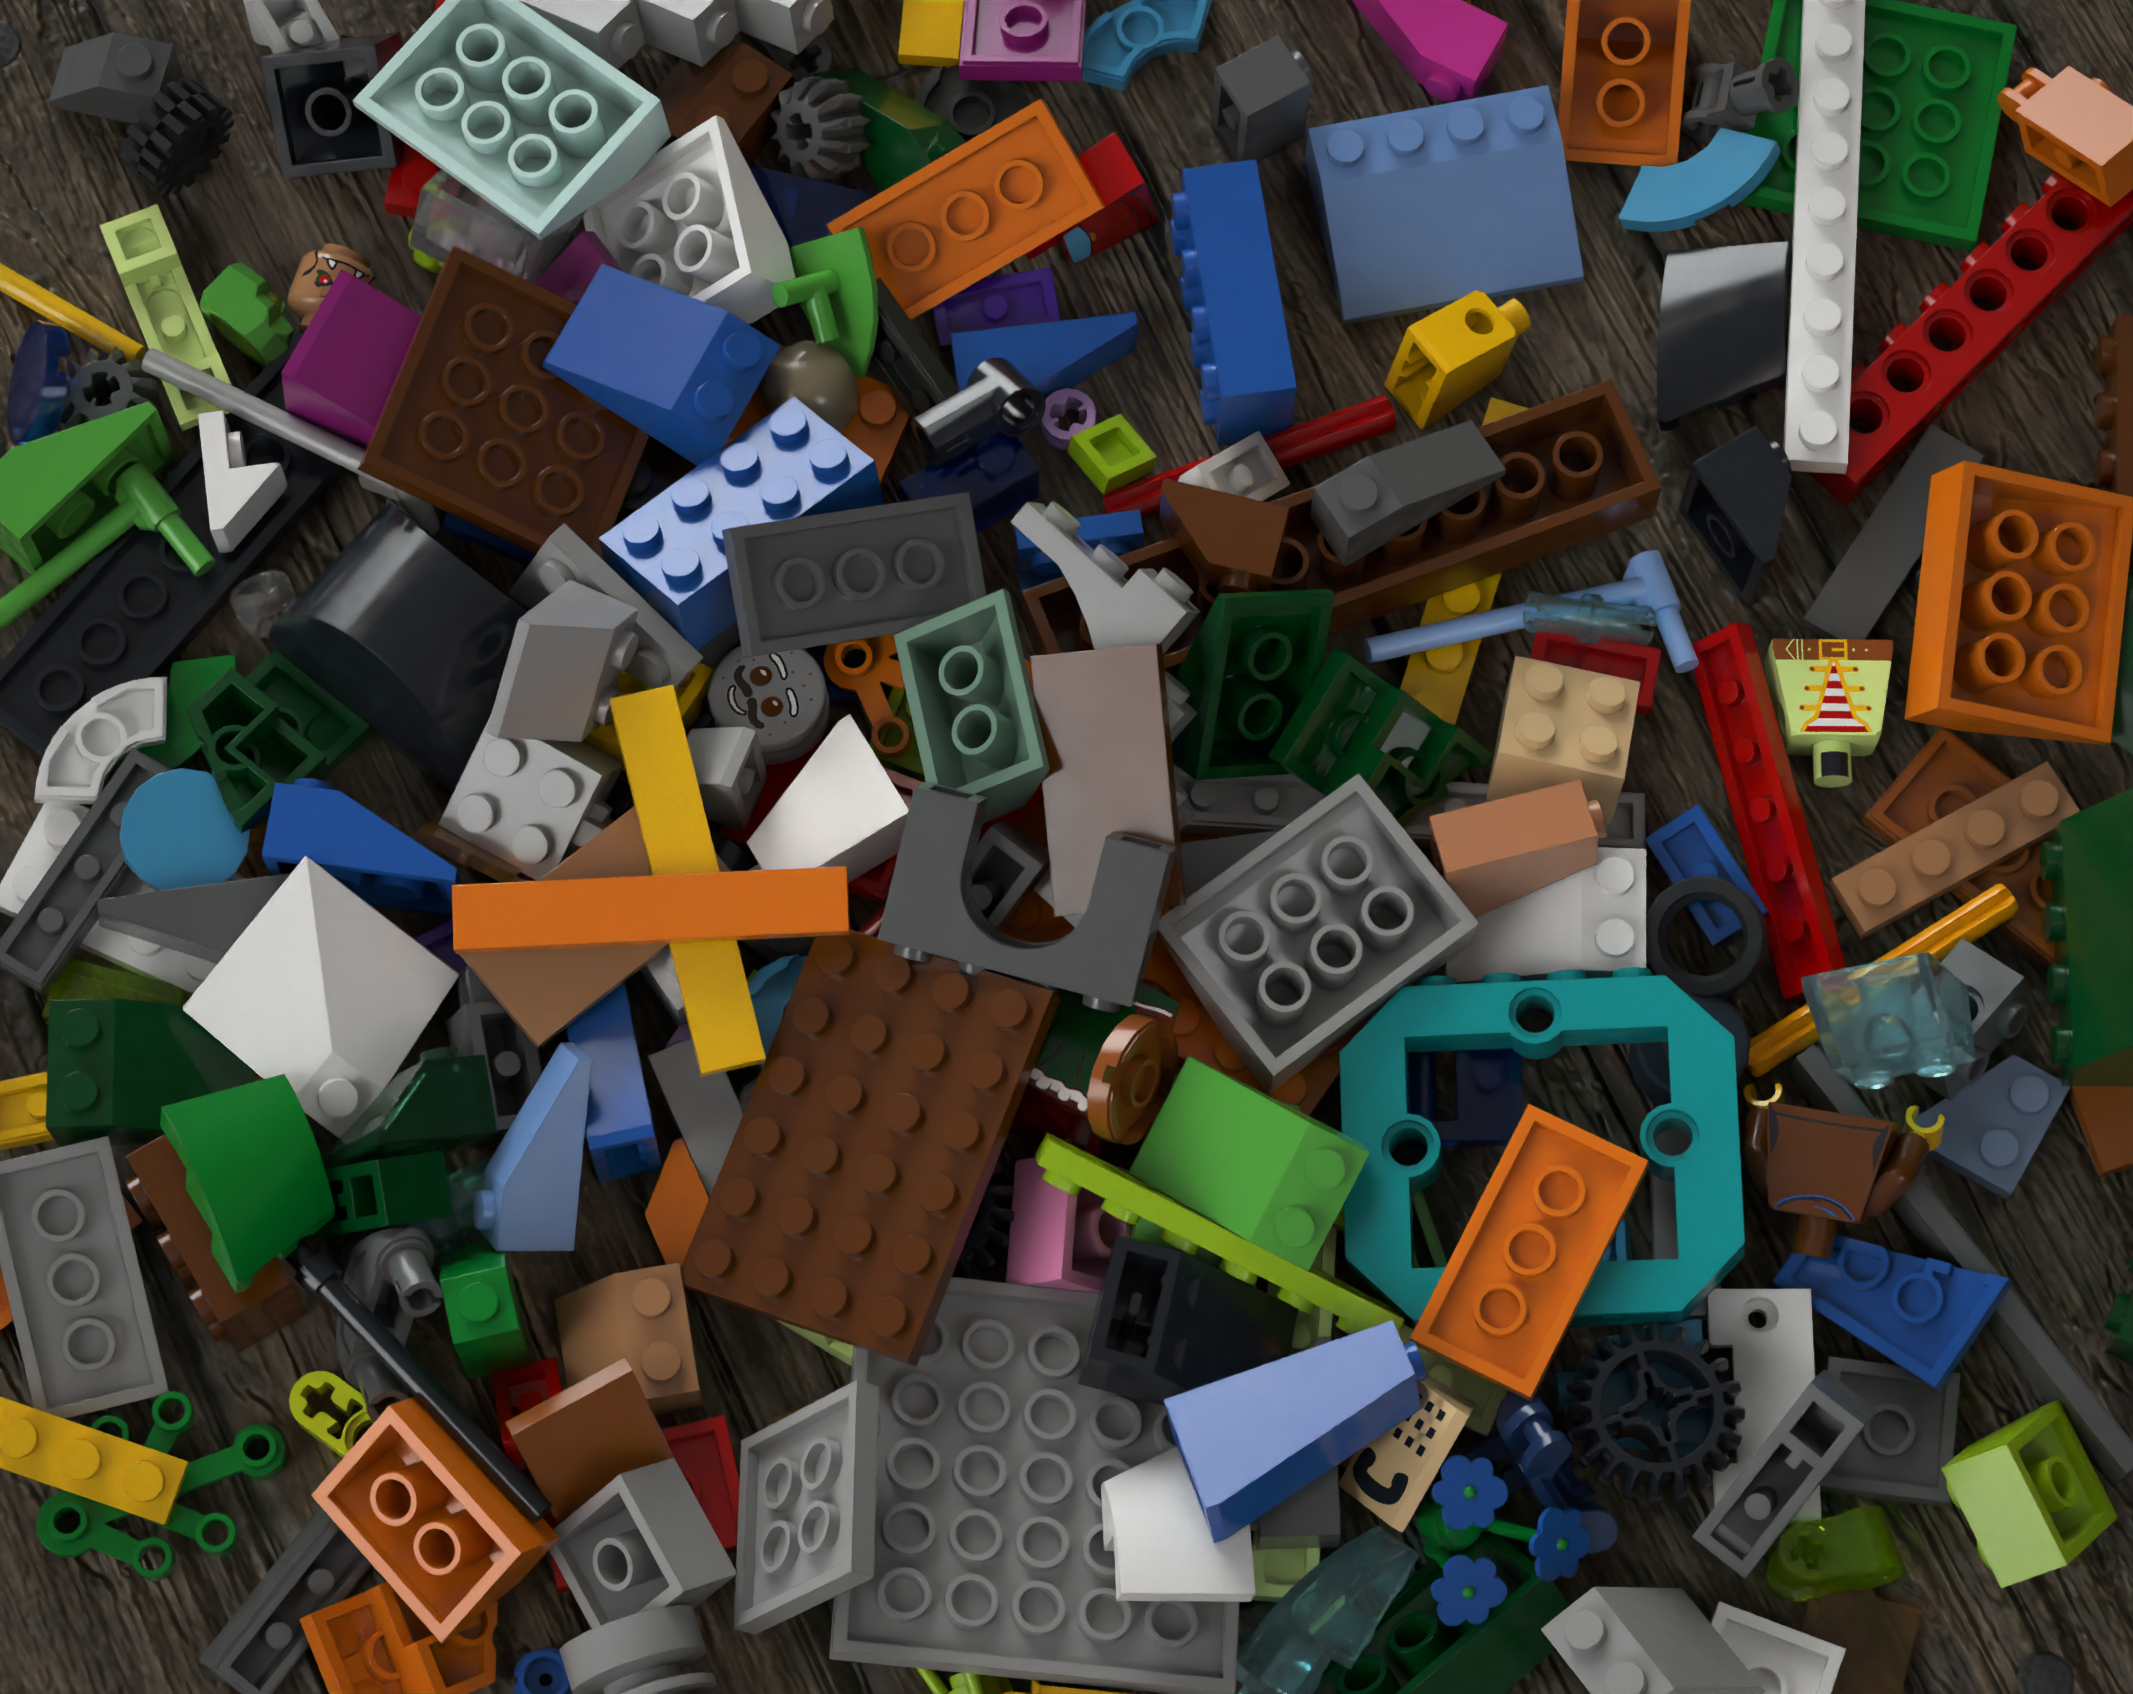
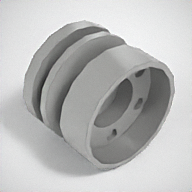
(639, 1655)

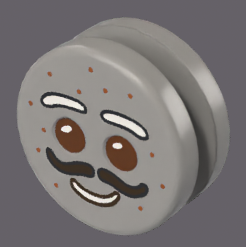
(776, 696)

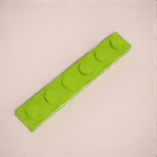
(1187, 1230)

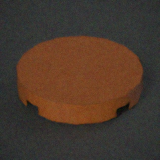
(1130, 1077)

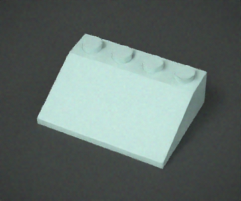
(516, 111)

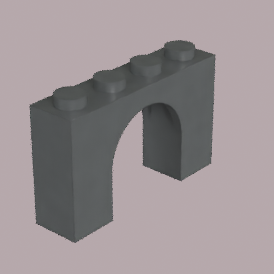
(936, 910)

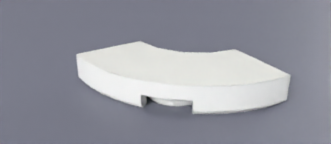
(100, 736)

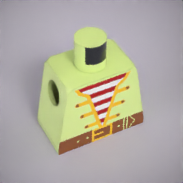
(1829, 700)

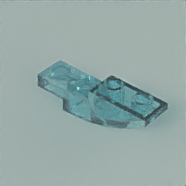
(1325, 1616)

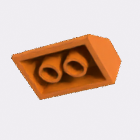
(431, 1519)

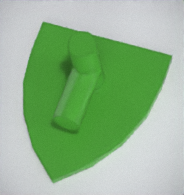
(836, 293)

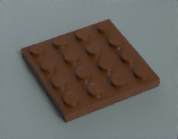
(492, 429)

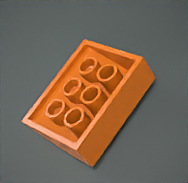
(2020, 606)

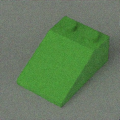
(69, 478)
(1249, 1162)

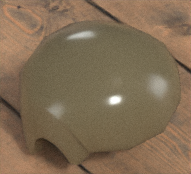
(816, 378)

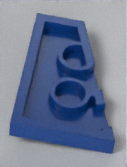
(1899, 1304)

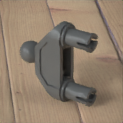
(396, 1283)

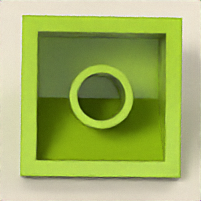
(2029, 1495)

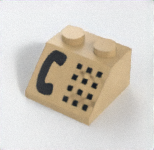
(1401, 1464)

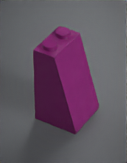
(348, 359)

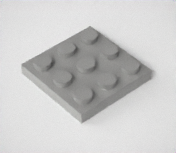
(807, 1508)

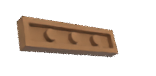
(1952, 850)

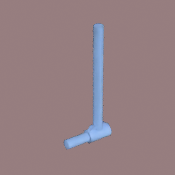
(1642, 584)

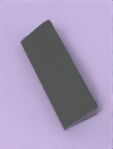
(266, 1632)

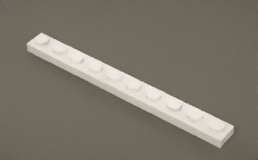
(1824, 236)

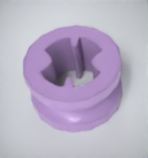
(1057, 405)

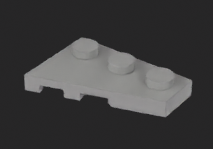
(661, 653)

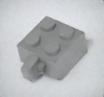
(532, 799)

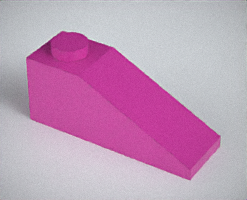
(1440, 42)

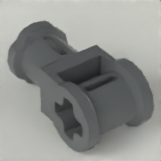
(1733, 96)

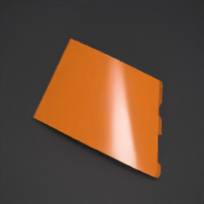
(384, 1648)

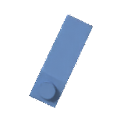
(537, 1167)

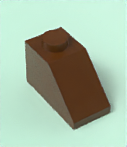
(1226, 536)

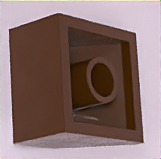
(732, 85)

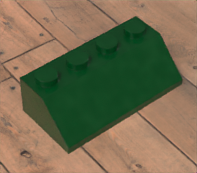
(1424, 1656)

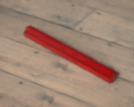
(1288, 447)

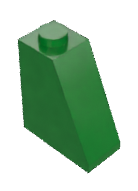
(483, 1309)

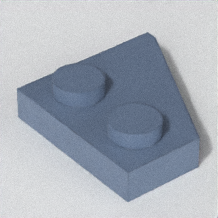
(1996, 1123)

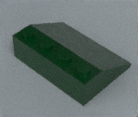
(2093, 942)

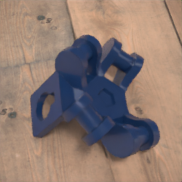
(1543, 1463)

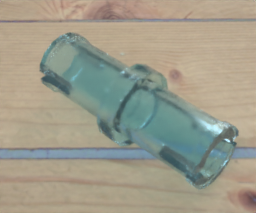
(1589, 618)

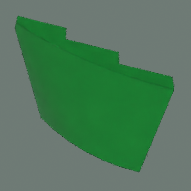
(251, 1172)

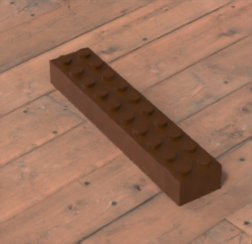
(1567, 480)

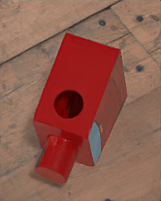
(1122, 192)

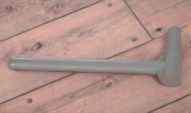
(278, 422)

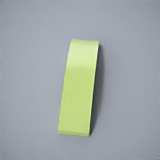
(164, 303)

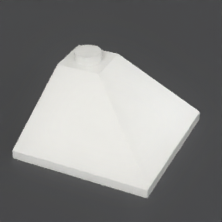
(698, 225)
(323, 995)

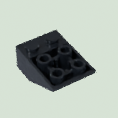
(1177, 1324)

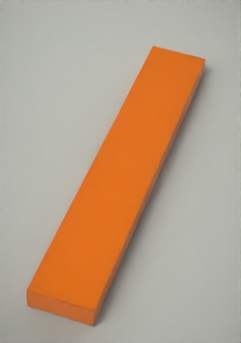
(650, 909)

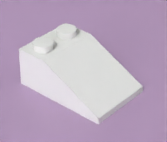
(1578, 923)

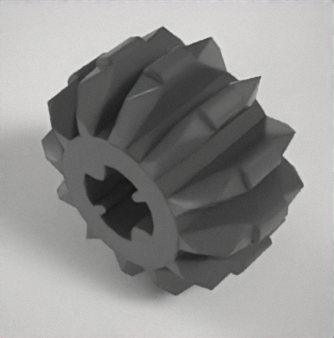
(820, 128)
(102, 379)

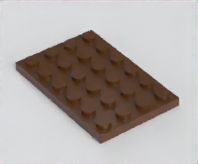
(868, 1144)

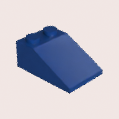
(662, 361)
(356, 849)

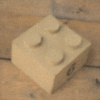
(1562, 729)

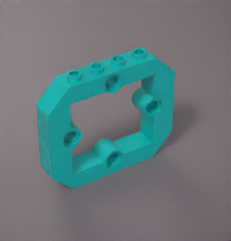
(1585, 1012)

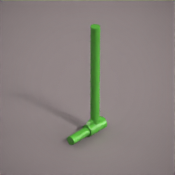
(140, 503)

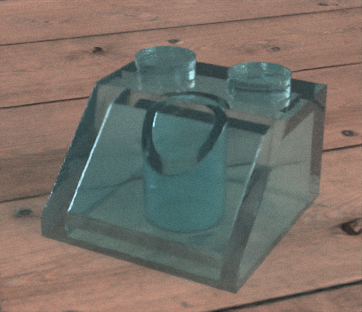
(1891, 1019)

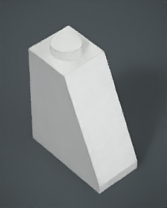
(834, 811)

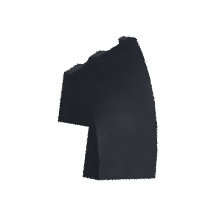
(1721, 326)

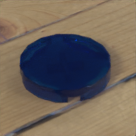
(36, 385)

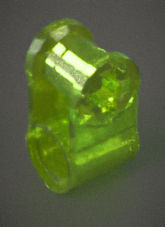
(1845, 1551)

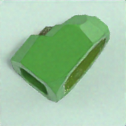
(247, 313)

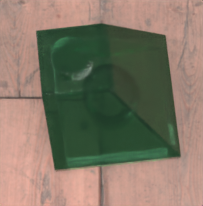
(424, 1109)

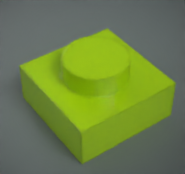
(1111, 454)

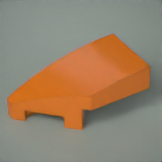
(676, 1204)

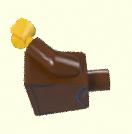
(1830, 1164)

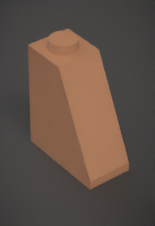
(1515, 844)

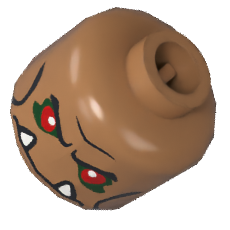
(316, 275)

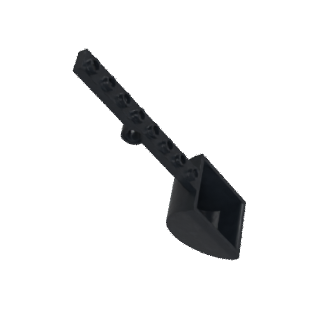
(420, 653)

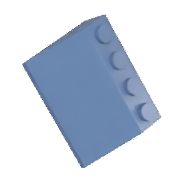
(1444, 204)

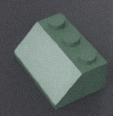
(974, 703)

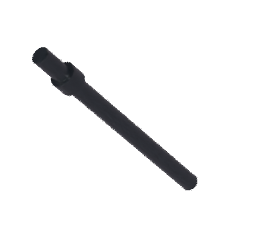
(320, 1277)

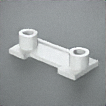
(1770, 1365)

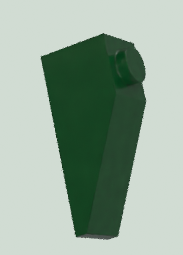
(900, 130)
(387, 1193)

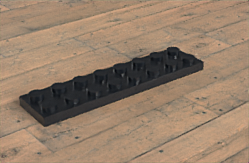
(139, 598)

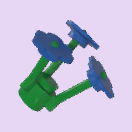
(1455, 1517)

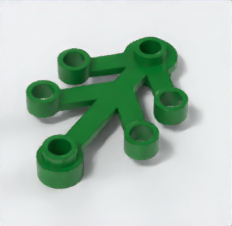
(95, 1516)

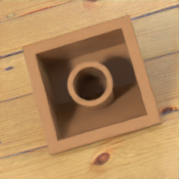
(639, 1319)

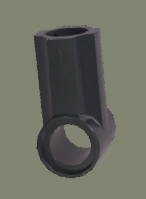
(994, 402)

